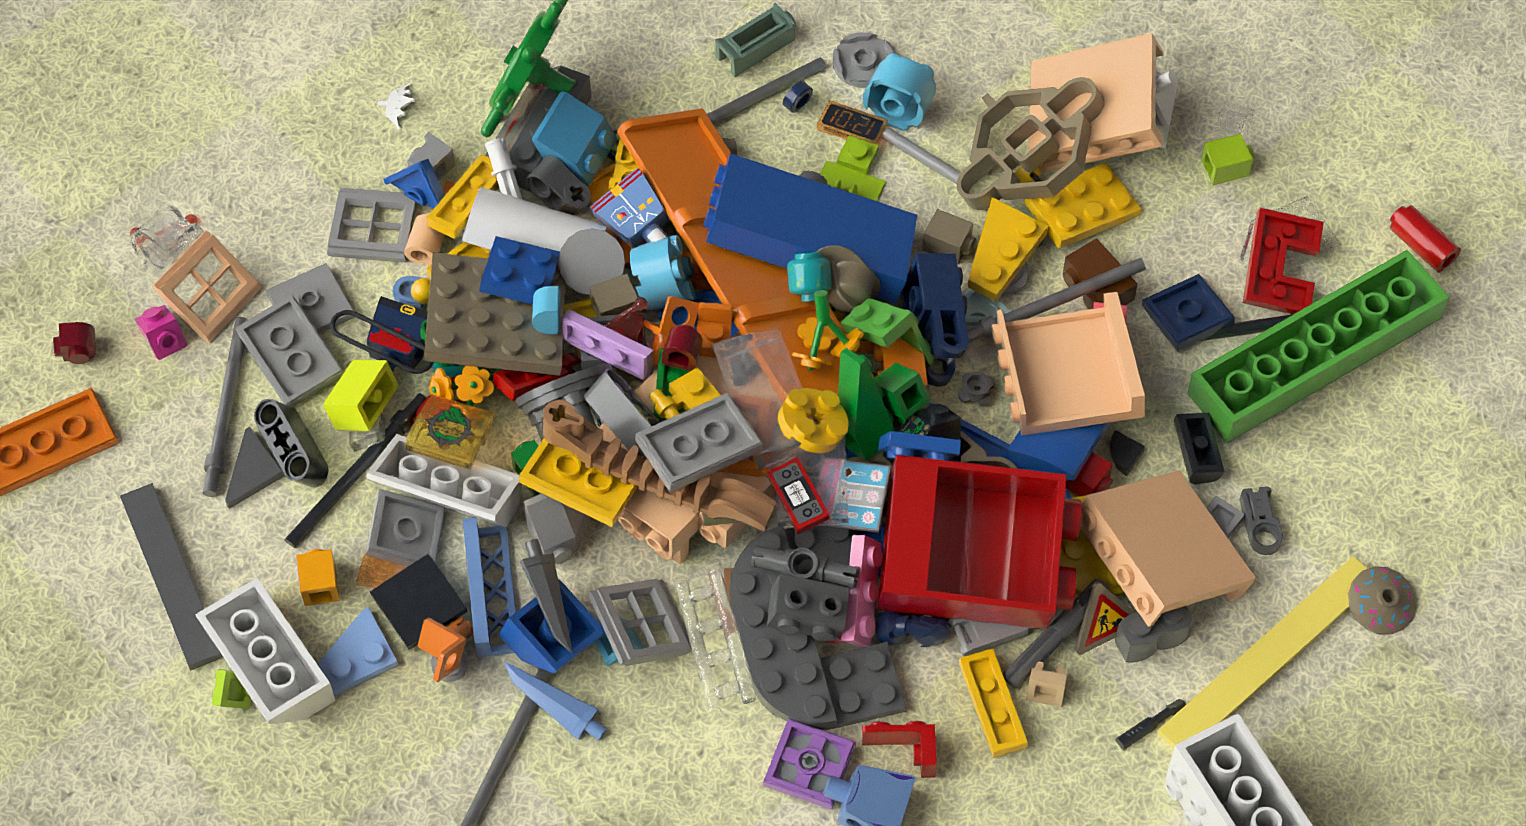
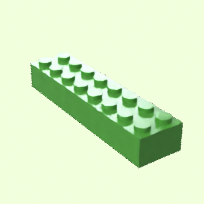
(1317, 345)

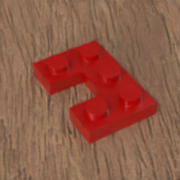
(1272, 237)

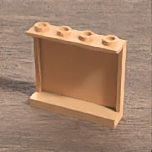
(1127, 81)
(1070, 369)
(1163, 545)

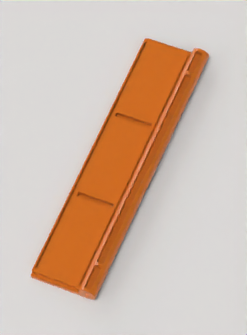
(680, 163)

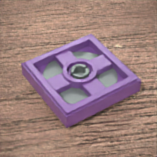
(805, 762)

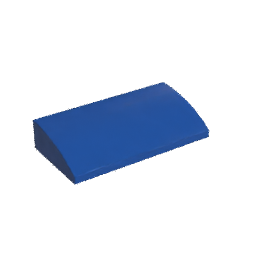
(1056, 451)

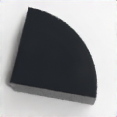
(1125, 452)

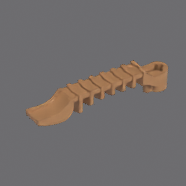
(576, 434)

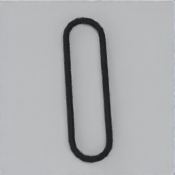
(372, 351)

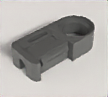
(1260, 519)

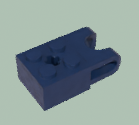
(938, 303)

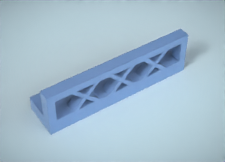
(477, 585)

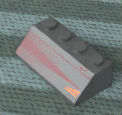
(529, 115)

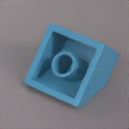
(575, 136)

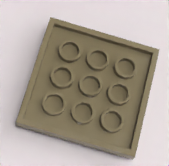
(484, 327)

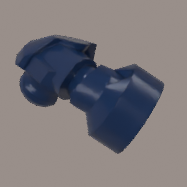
(895, 627)

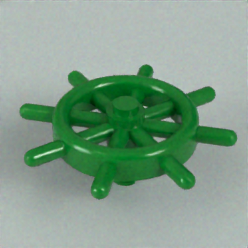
(528, 65)

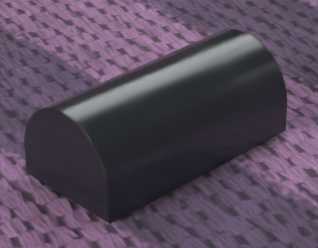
(1199, 447)

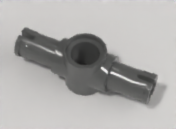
(789, 560)

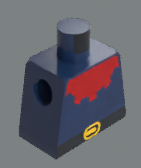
(404, 320)

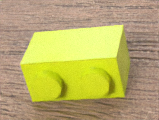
(360, 395)

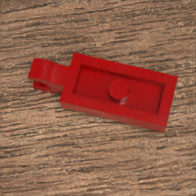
(517, 383)

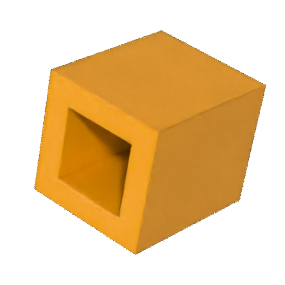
(317, 577)

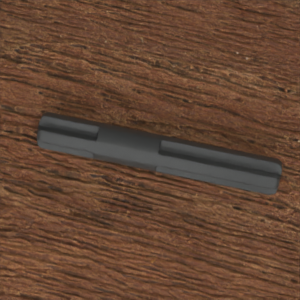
(1050, 638)

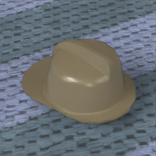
(851, 278)

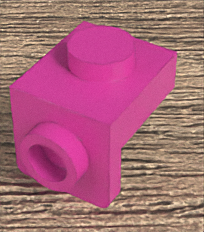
(161, 331)

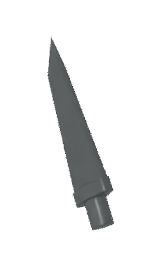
(544, 581)

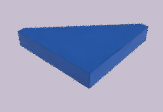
(418, 183)

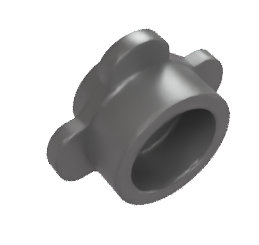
(980, 380)

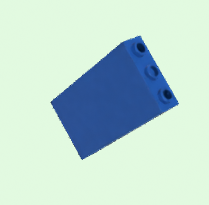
(784, 214)

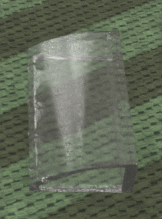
(758, 381)

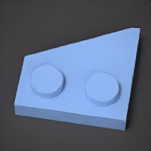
(357, 655)

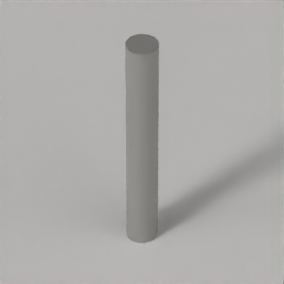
(921, 155)

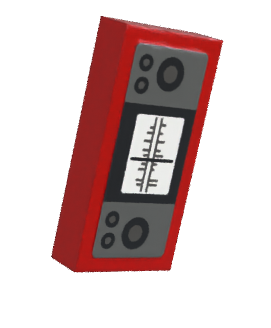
(798, 495)

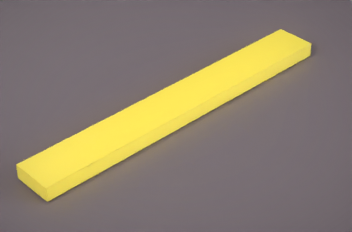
(1265, 657)

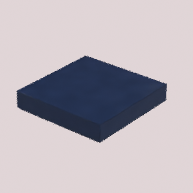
(1188, 312)

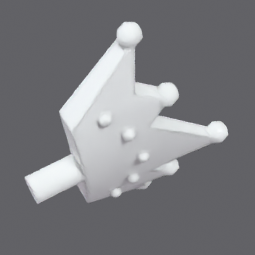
(397, 102)

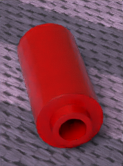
(1424, 237)

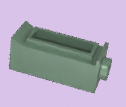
(761, 47)

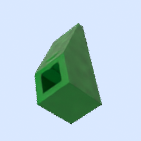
(863, 405)

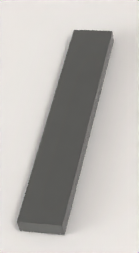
(170, 574)

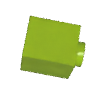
(1227, 159)

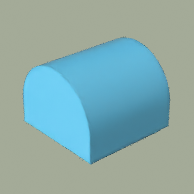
(546, 310)

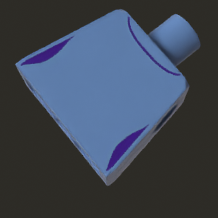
(871, 796)

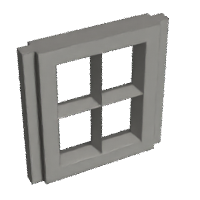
(369, 249)
(615, 629)

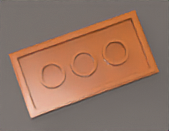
(53, 440)

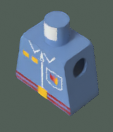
(632, 211)

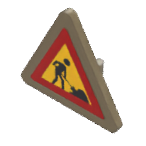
(1101, 619)

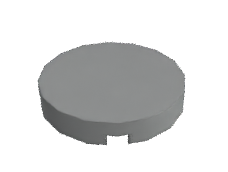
(859, 70)
(590, 259)

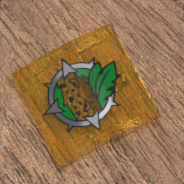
(450, 431)

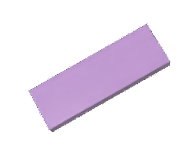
(607, 345)

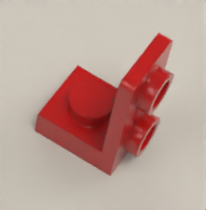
(912, 733)

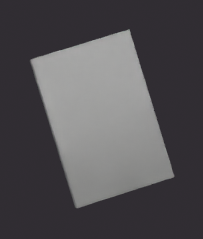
(290, 351)
(699, 442)

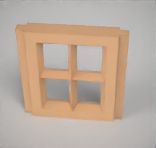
(186, 265)

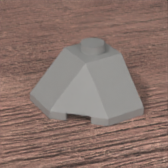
(555, 526)

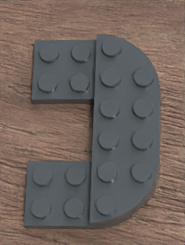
(787, 667)

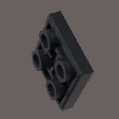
(416, 595)

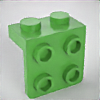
(885, 324)

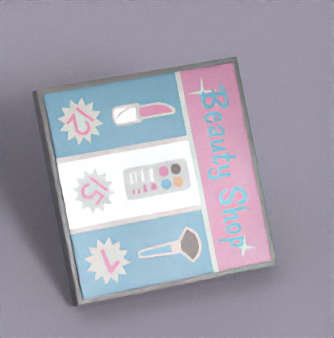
(866, 496)

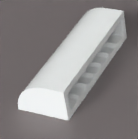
(520, 221)

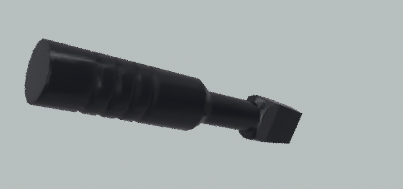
(1148, 725)

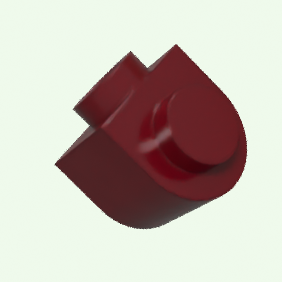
(682, 340)
(75, 342)

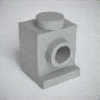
(437, 152)

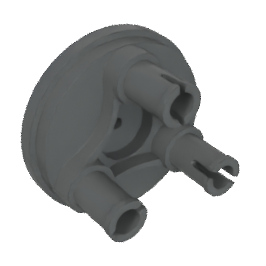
(568, 388)

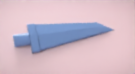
(565, 709)

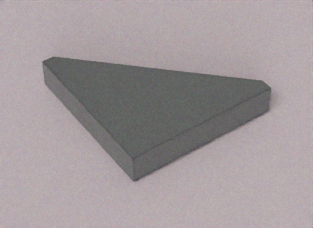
(252, 470)

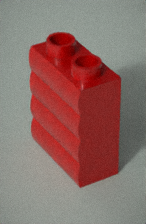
(977, 542)

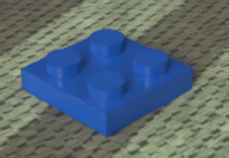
(518, 269)
(918, 445)

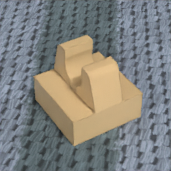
(1046, 686)

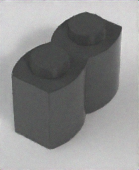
(1139, 641)

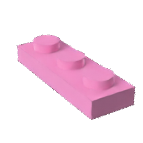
(861, 600)

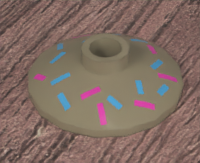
(1372, 610)

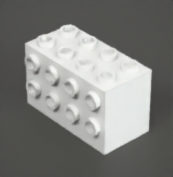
(1229, 780)

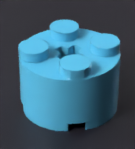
(900, 91)
(662, 271)

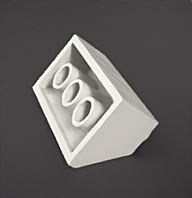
(478, 492)
(266, 655)

